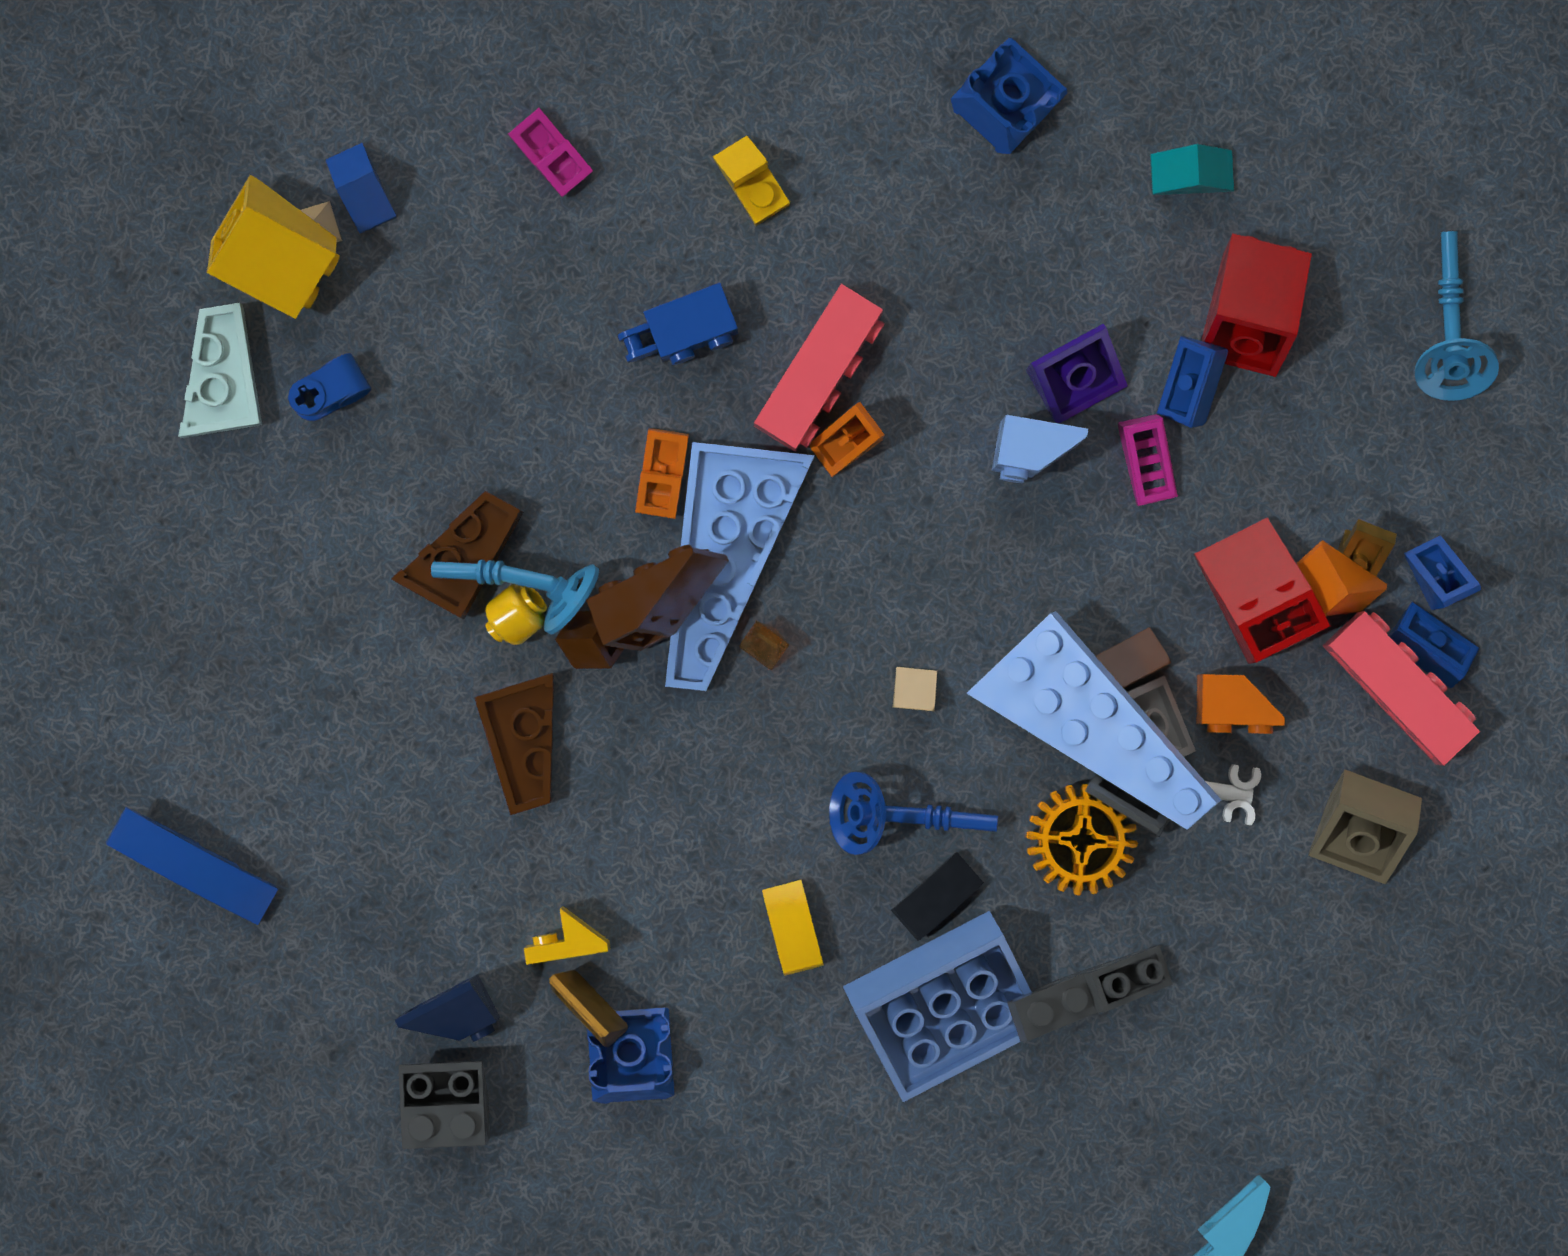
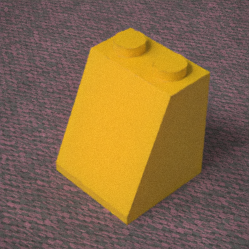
(271, 250)

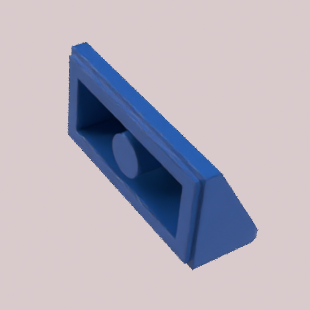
(1192, 382)
(1435, 644)

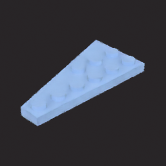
(733, 509)
(1077, 706)

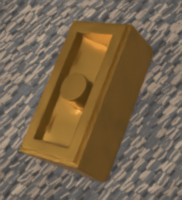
(588, 1006)

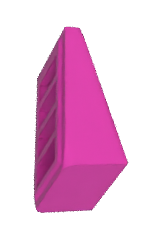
(1133, 462)

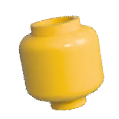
(515, 614)

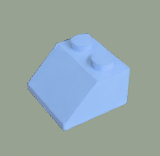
(1031, 445)

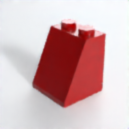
(1257, 303)

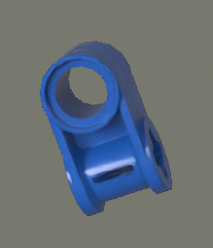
(334, 385)

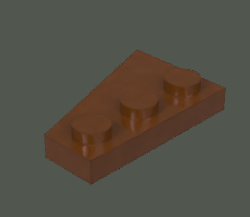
(473, 536)
(521, 740)

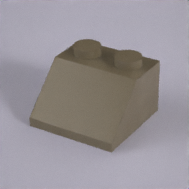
(1366, 827)

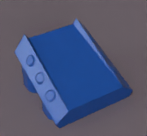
(1007, 96)
(637, 1062)

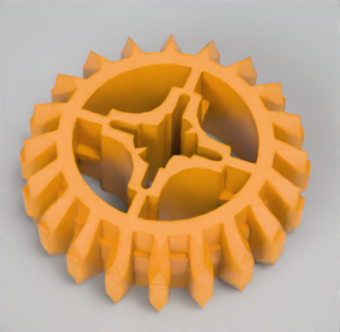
(1080, 859)

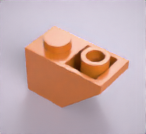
(1234, 701)

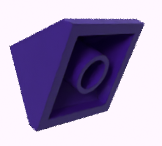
(1078, 374)

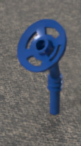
(876, 812)

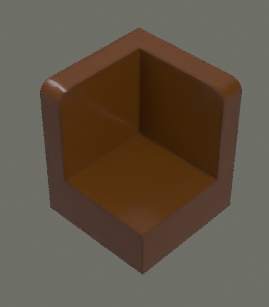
(583, 645)

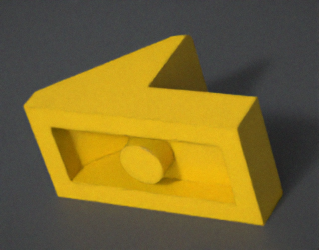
(751, 180)
(578, 941)

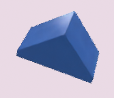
(360, 188)
(1441, 573)

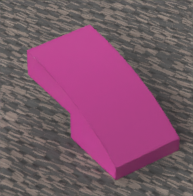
(550, 152)

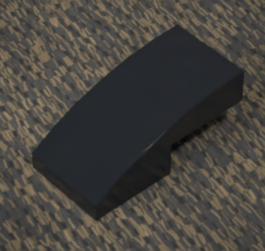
(937, 896)

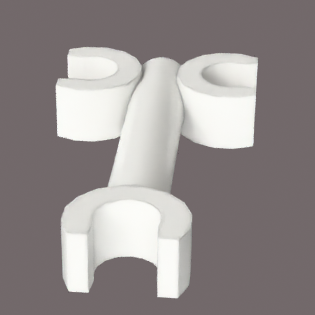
(1239, 793)

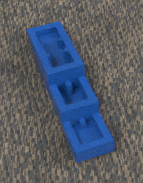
(191, 865)

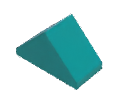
(1192, 170)

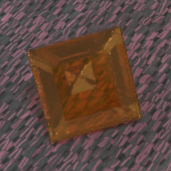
(764, 644)

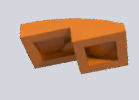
(662, 473)

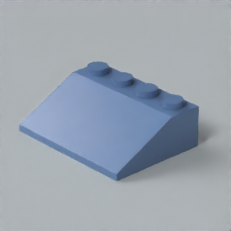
(941, 1005)

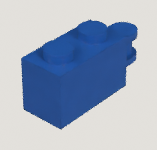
(683, 327)

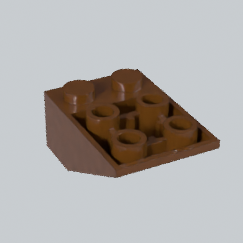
(655, 599)

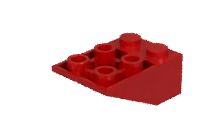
(1261, 591)

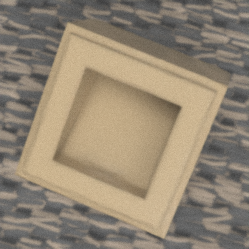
(915, 689)

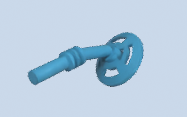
(1451, 351)
(564, 594)

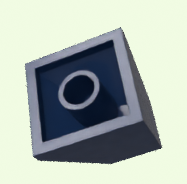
(454, 1013)

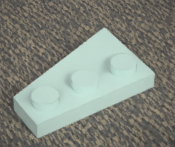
(222, 375)

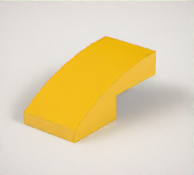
(792, 927)

